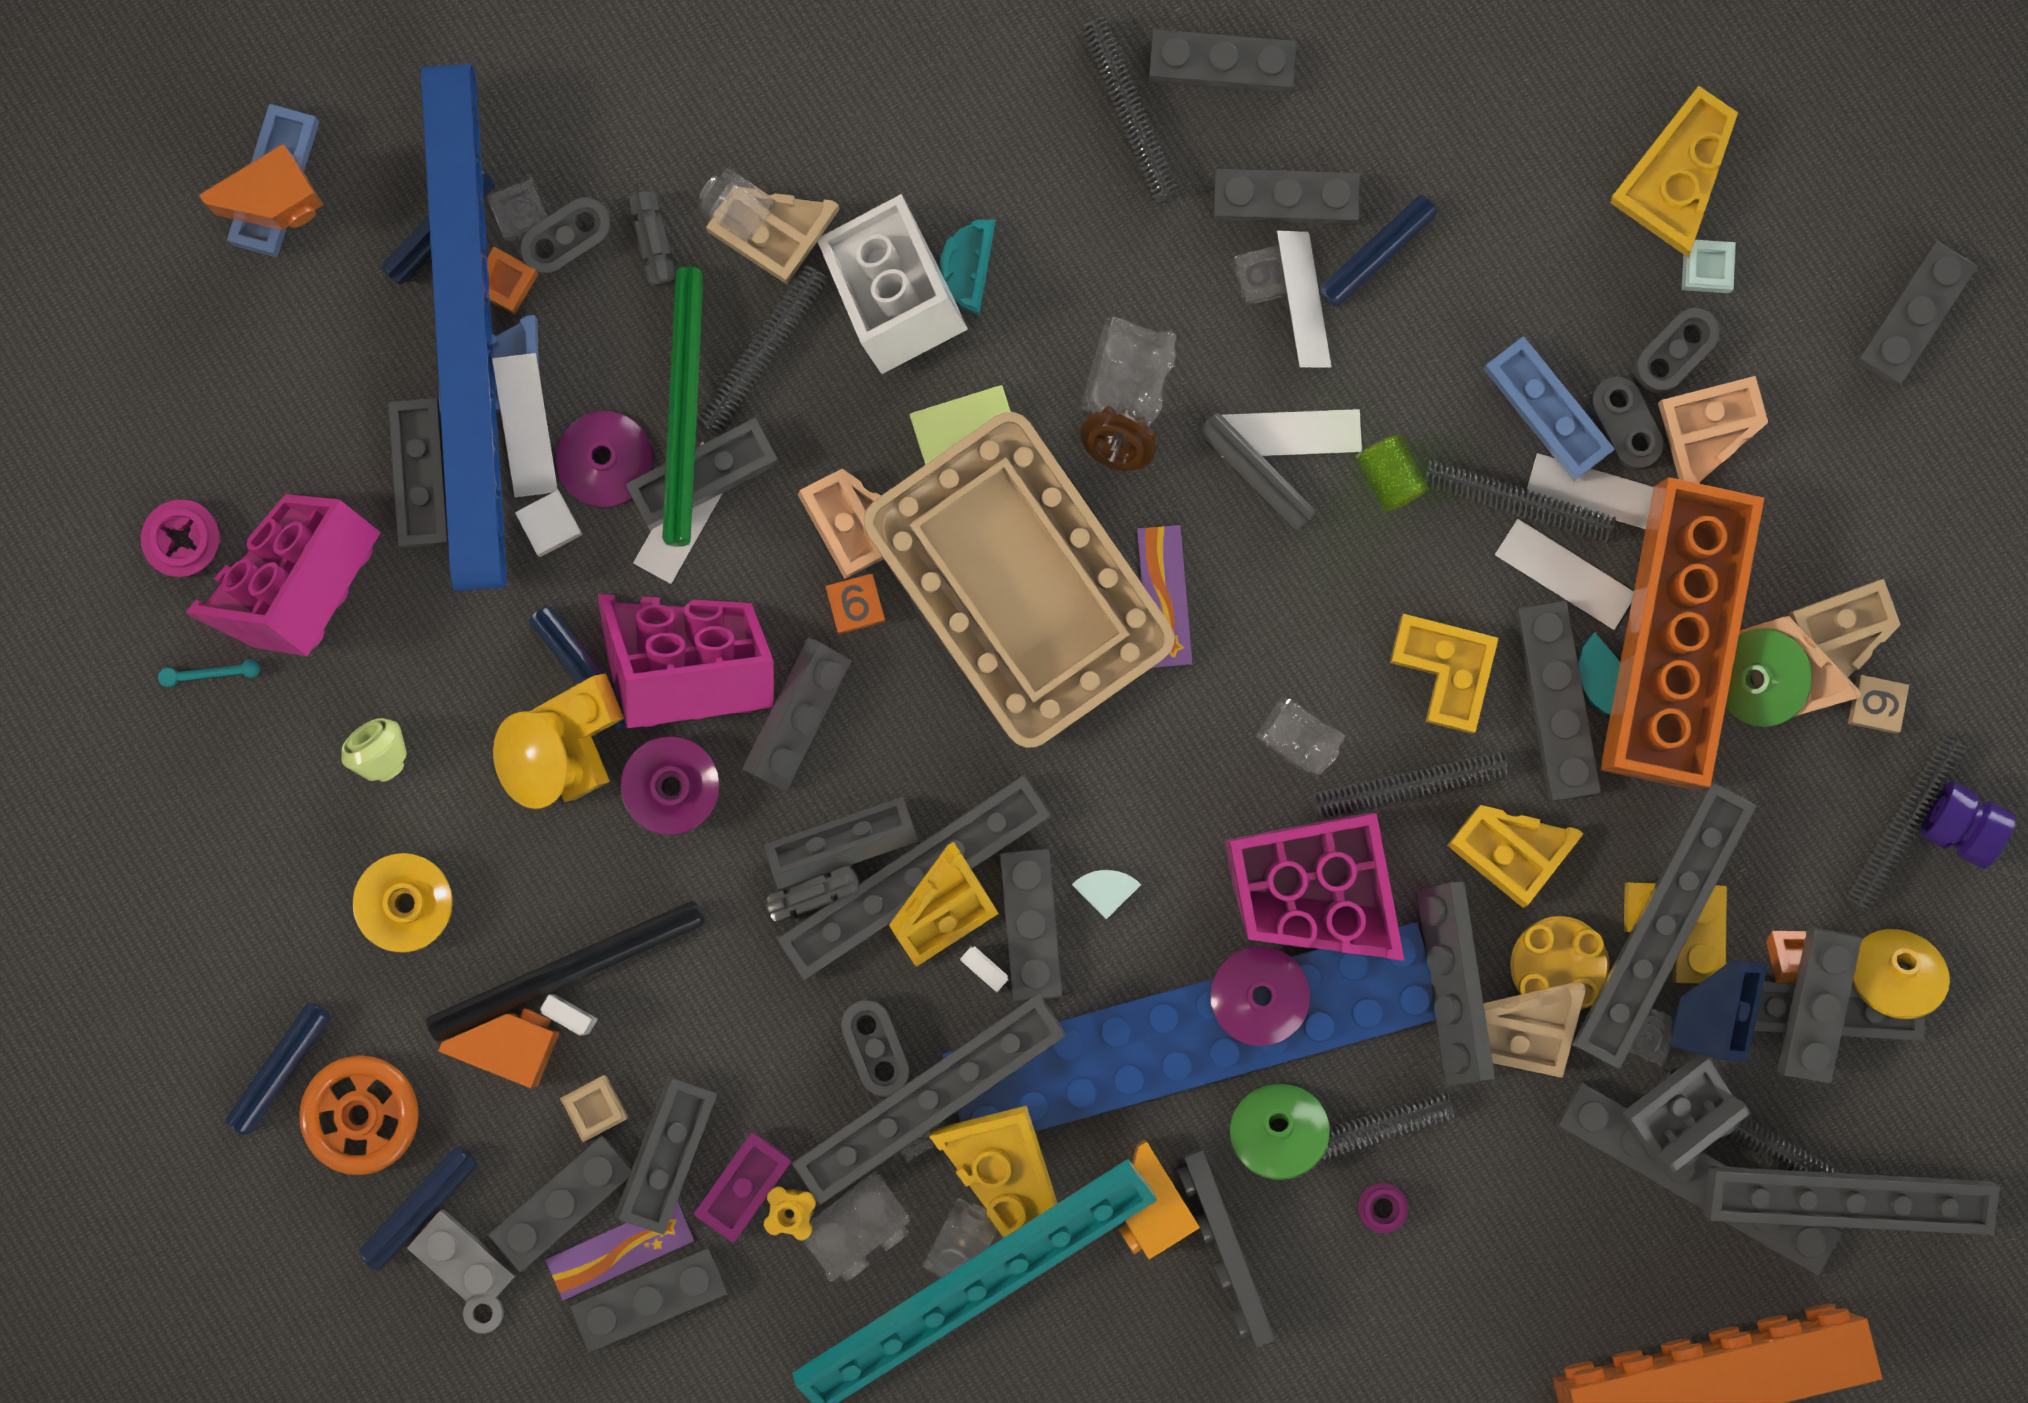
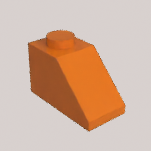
(266, 193)
(507, 1046)

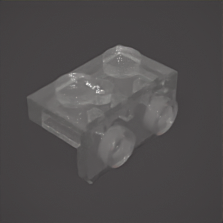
(1129, 370)

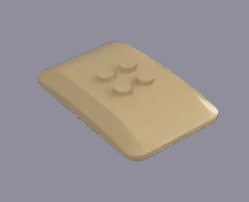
(1019, 579)

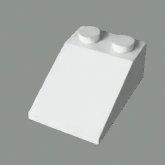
(891, 285)

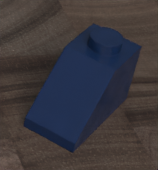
(1721, 1012)

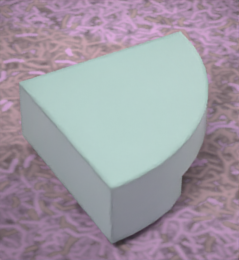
(1106, 889)

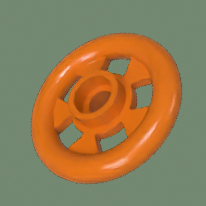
(379, 1151)

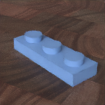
(297, 133)
(1548, 408)

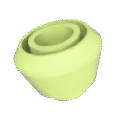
(375, 750)

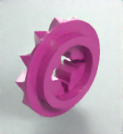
(159, 546)

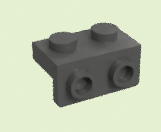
(1685, 1114)

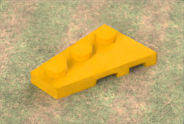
(1677, 173)
(1001, 1165)

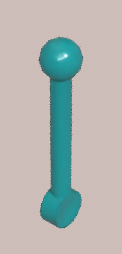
(170, 677)

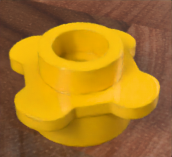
(800, 1203)

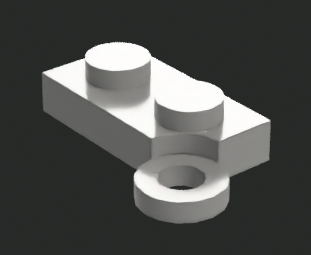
(465, 1267)

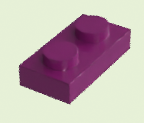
(742, 1187)

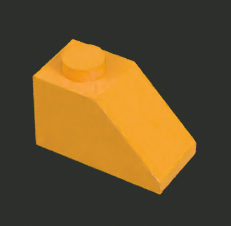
(1165, 1219)

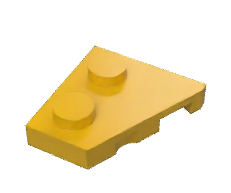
(1512, 850)
(942, 908)

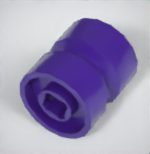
(1972, 827)

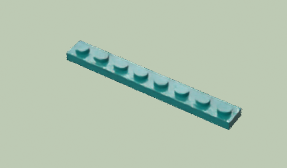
(975, 1285)

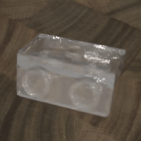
(856, 1226)

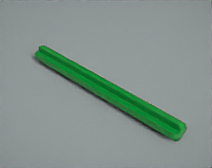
(682, 407)

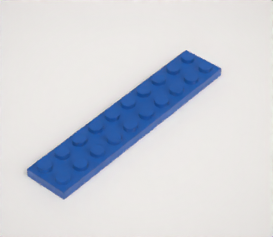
(1178, 1044)

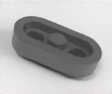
(565, 236)
(1675, 352)
(1623, 423)
(874, 1048)

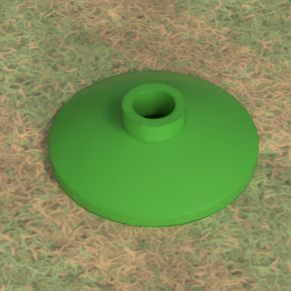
(1785, 675)
(1282, 1153)

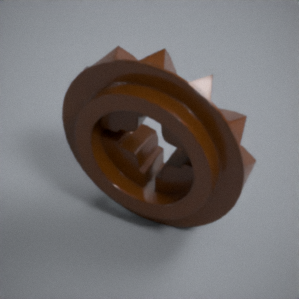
(1101, 443)

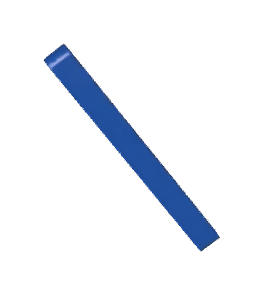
(463, 328)

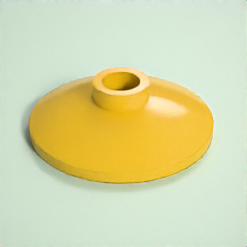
(378, 896)
(1896, 990)

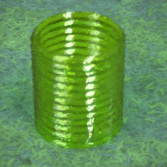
(1392, 472)

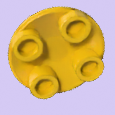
(532, 759)
(1560, 953)

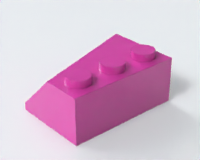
(290, 576)
(686, 659)
(1317, 887)

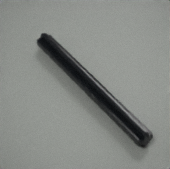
(565, 971)

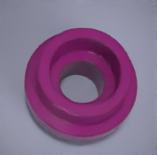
(1398, 1211)

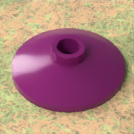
(605, 483)
(644, 781)
(1234, 1003)

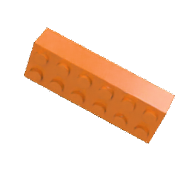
(1682, 634)
(1762, 1365)

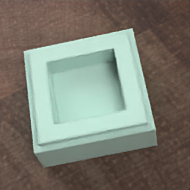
(1709, 267)

